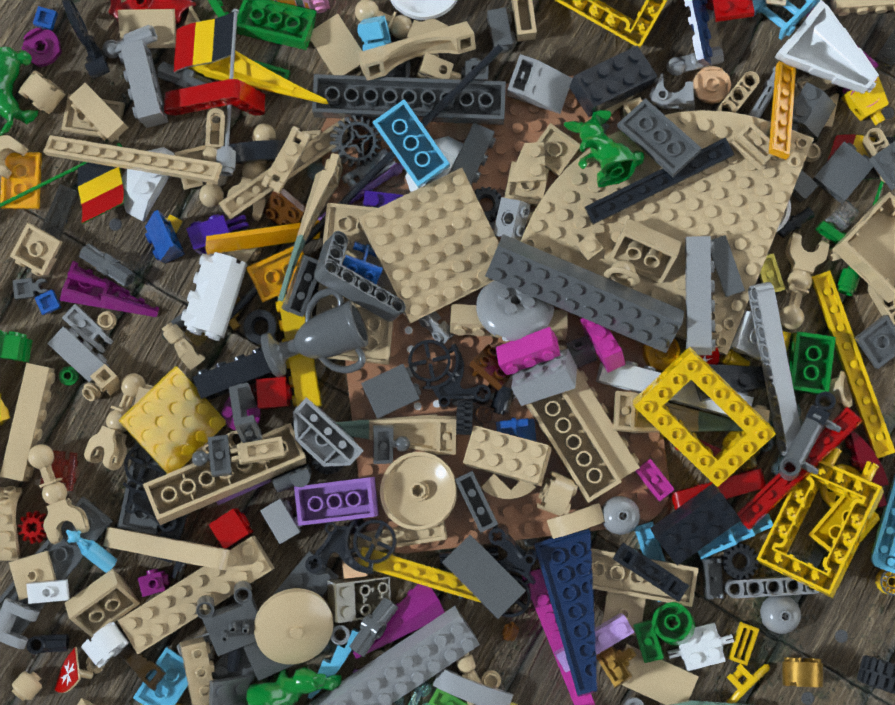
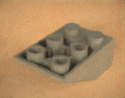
(356, 597)

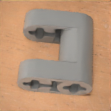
(8, 615)

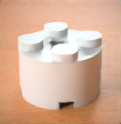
(105, 643)

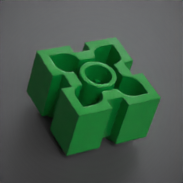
(15, 346)

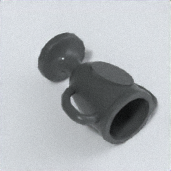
(321, 337)

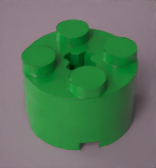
(669, 613)

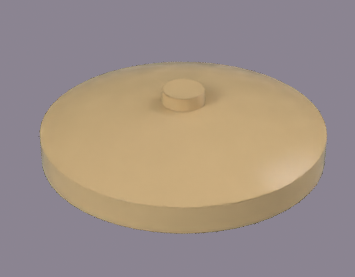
(418, 491)
(293, 626)

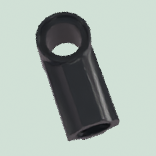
(50, 643)

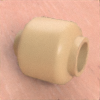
(26, 685)

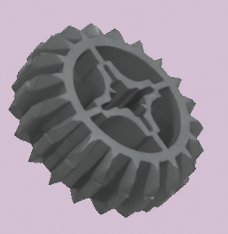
(353, 133)

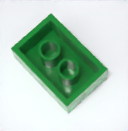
(811, 362)

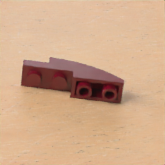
(860, 455)

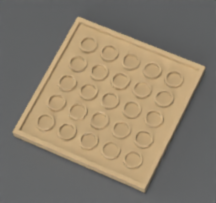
(433, 244)

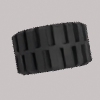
(877, 673)

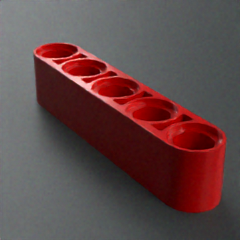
(731, 487)

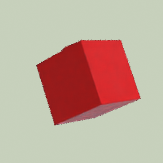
(273, 393)
(231, 528)

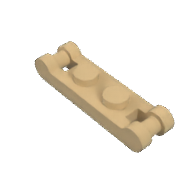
(286, 159)

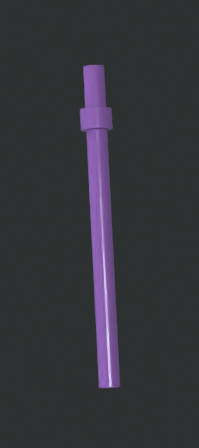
(396, 169)

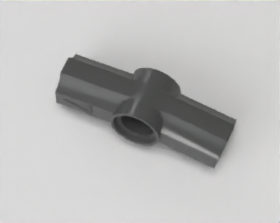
(183, 78)
(107, 265)
(373, 627)

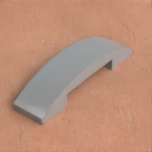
(470, 690)

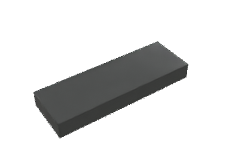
(726, 267)

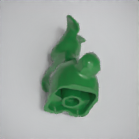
(9, 70)
(615, 159)
(289, 690)

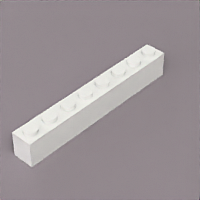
(637, 379)

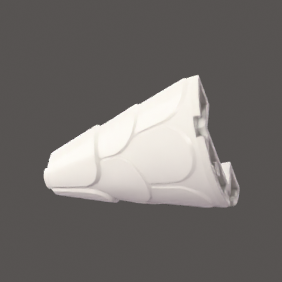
(828, 52)

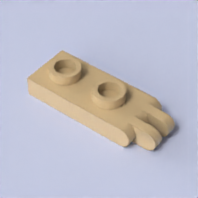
(258, 451)

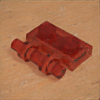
(58, 468)

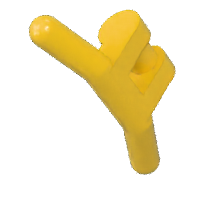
(748, 683)

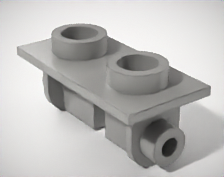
(441, 331)

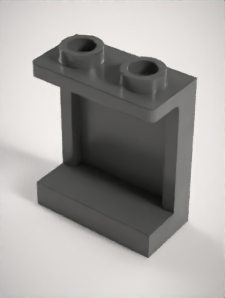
(843, 172)
(391, 390)
(242, 400)

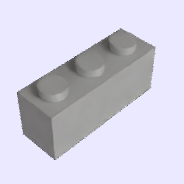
(77, 352)

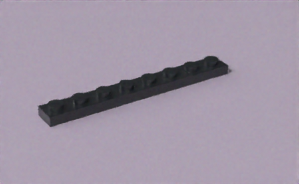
(656, 183)

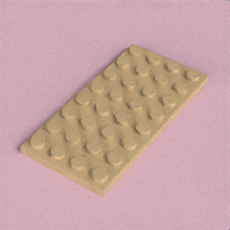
(379, 331)

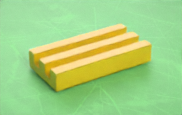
(736, 640)

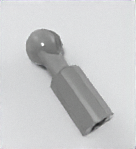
(147, 33)
(686, 63)

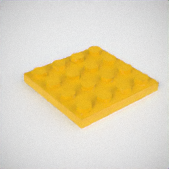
(172, 421)

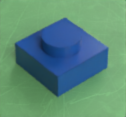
(45, 18)
(48, 302)

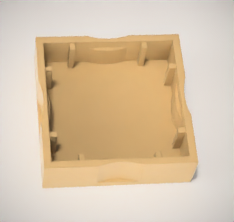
(871, 247)

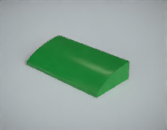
(276, 22)

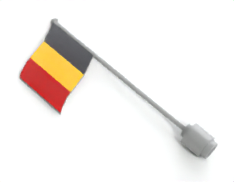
(205, 44)

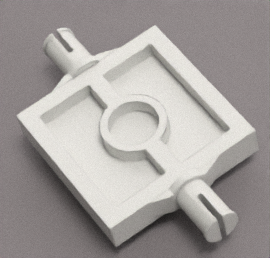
(703, 648)

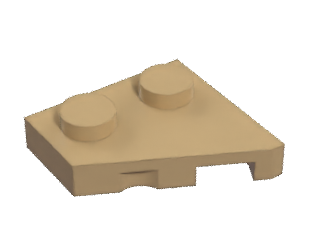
(530, 164)

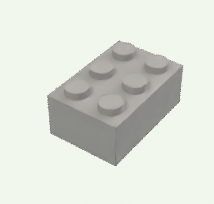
(545, 379)

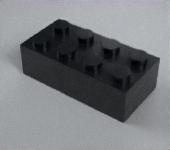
(613, 81)
(225, 375)
(695, 524)

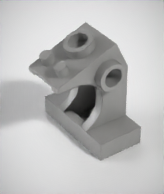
(670, 100)

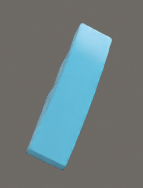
(734, 535)
(330, 667)

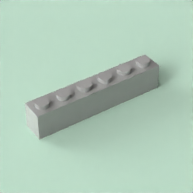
(698, 294)

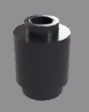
(502, 400)

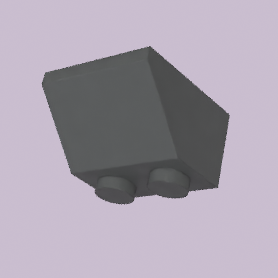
(812, 109)

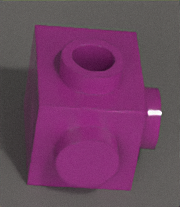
(154, 582)

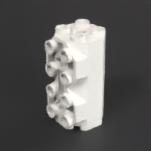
(214, 296)

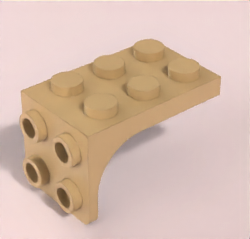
(8, 530)

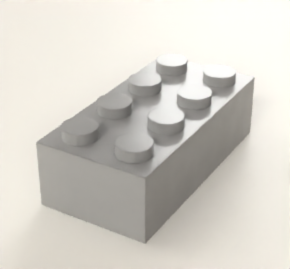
(143, 84)

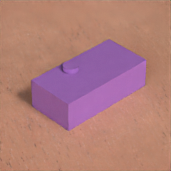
(336, 501)

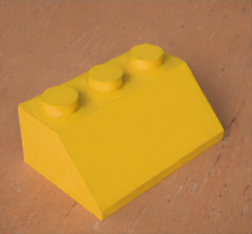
(830, 524)

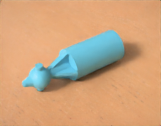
(92, 551)

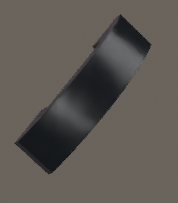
(257, 150)
(650, 571)

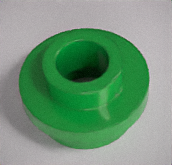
(74, 376)

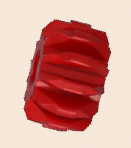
(27, 527)

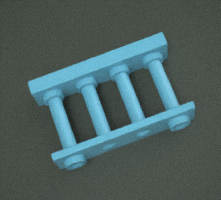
(789, 27)

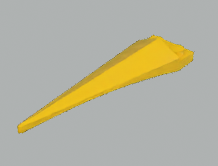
(255, 76)

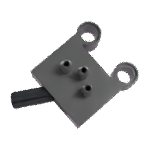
(230, 625)

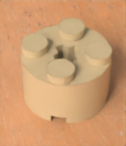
(42, 92)
(557, 494)

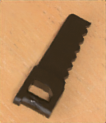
(142, 667)

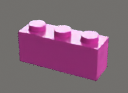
(604, 344)
(528, 351)

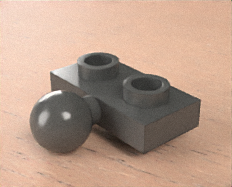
(384, 444)
(218, 456)

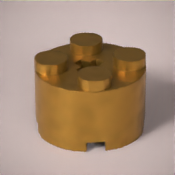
(802, 674)

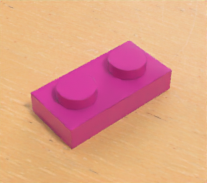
(654, 480)

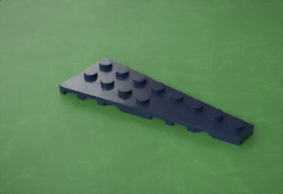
(569, 582)

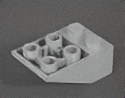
(539, 84)

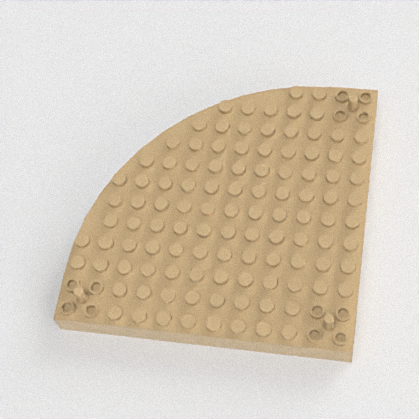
(717, 202)

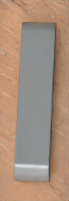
(763, 587)

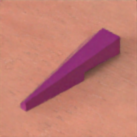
(90, 290)
(413, 612)

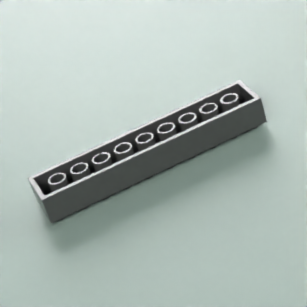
(353, 95)
(585, 293)

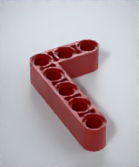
(215, 95)

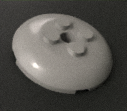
(509, 320)

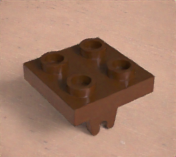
(284, 208)
(487, 366)

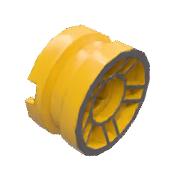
(882, 582)

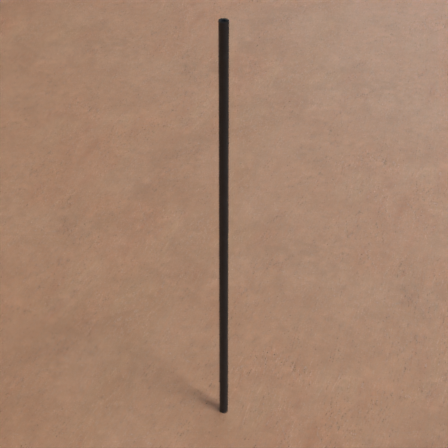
(389, 157)

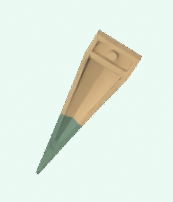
(322, 189)
(629, 419)
(425, 432)

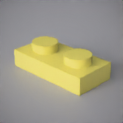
(771, 273)

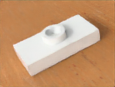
(47, 591)

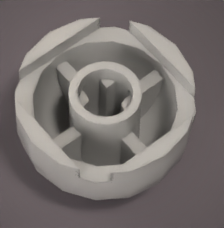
(611, 512)
(772, 611)

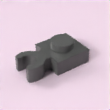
(26, 288)

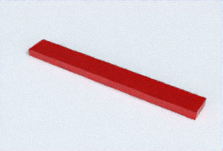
(779, 487)

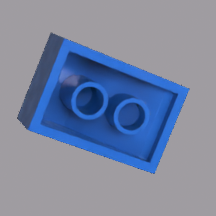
(163, 237)

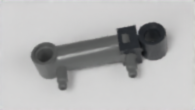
(807, 435)

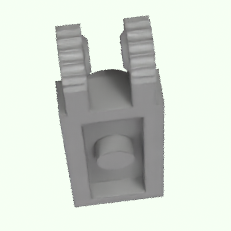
(86, 327)

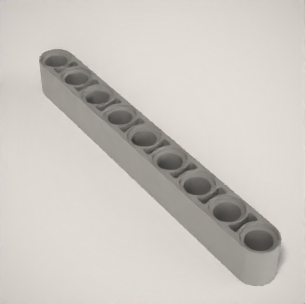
(774, 364)

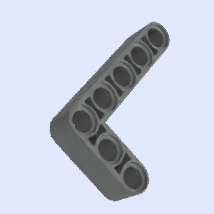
(352, 285)

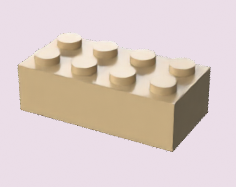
(507, 455)

